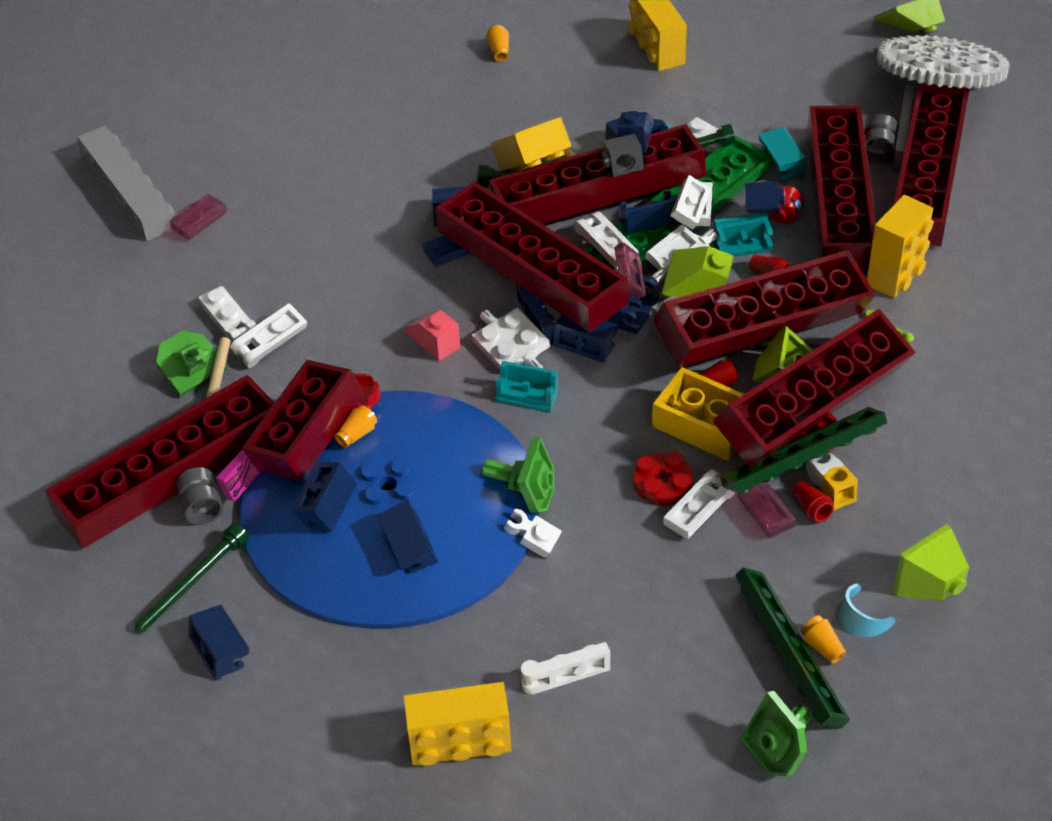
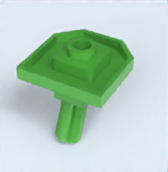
(186, 361)
(530, 476)
(777, 735)

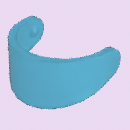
(857, 622)

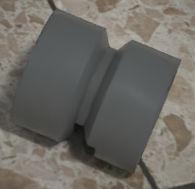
(881, 137)
(199, 495)

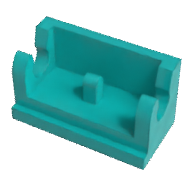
(784, 153)
(744, 234)
(527, 386)

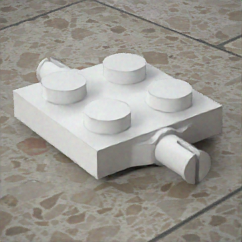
(680, 238)
(510, 339)

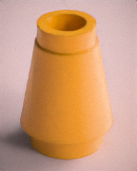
(498, 41)
(357, 424)
(823, 639)

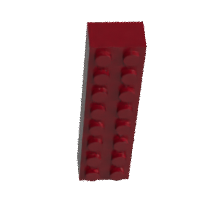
(933, 151)
(841, 182)
(584, 183)
(533, 256)
(760, 306)
(813, 388)
(147, 468)

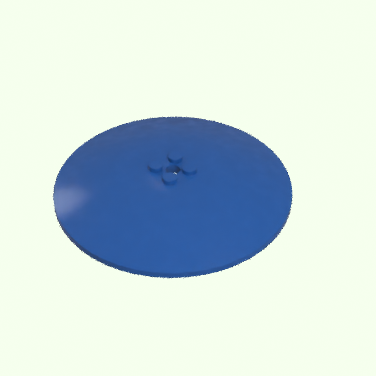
(435, 459)

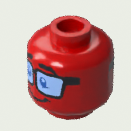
(792, 207)

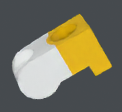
(833, 479)

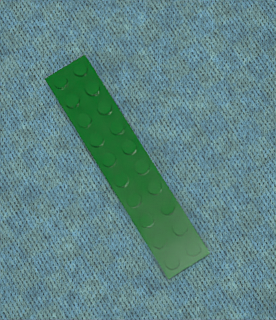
(728, 171)

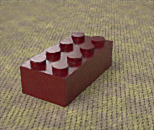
(303, 420)

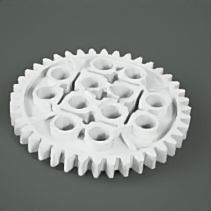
(942, 61)

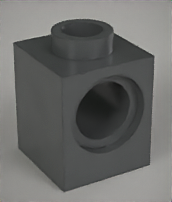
(623, 155)

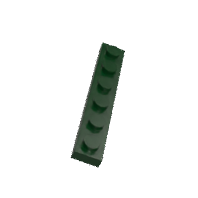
(811, 446)
(795, 654)

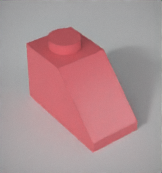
(435, 333)

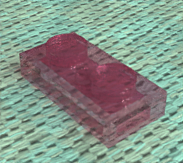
(198, 216)
(629, 266)
(767, 509)

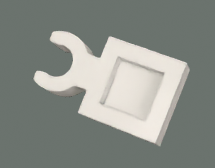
(536, 534)

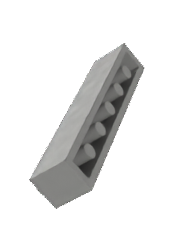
(126, 182)

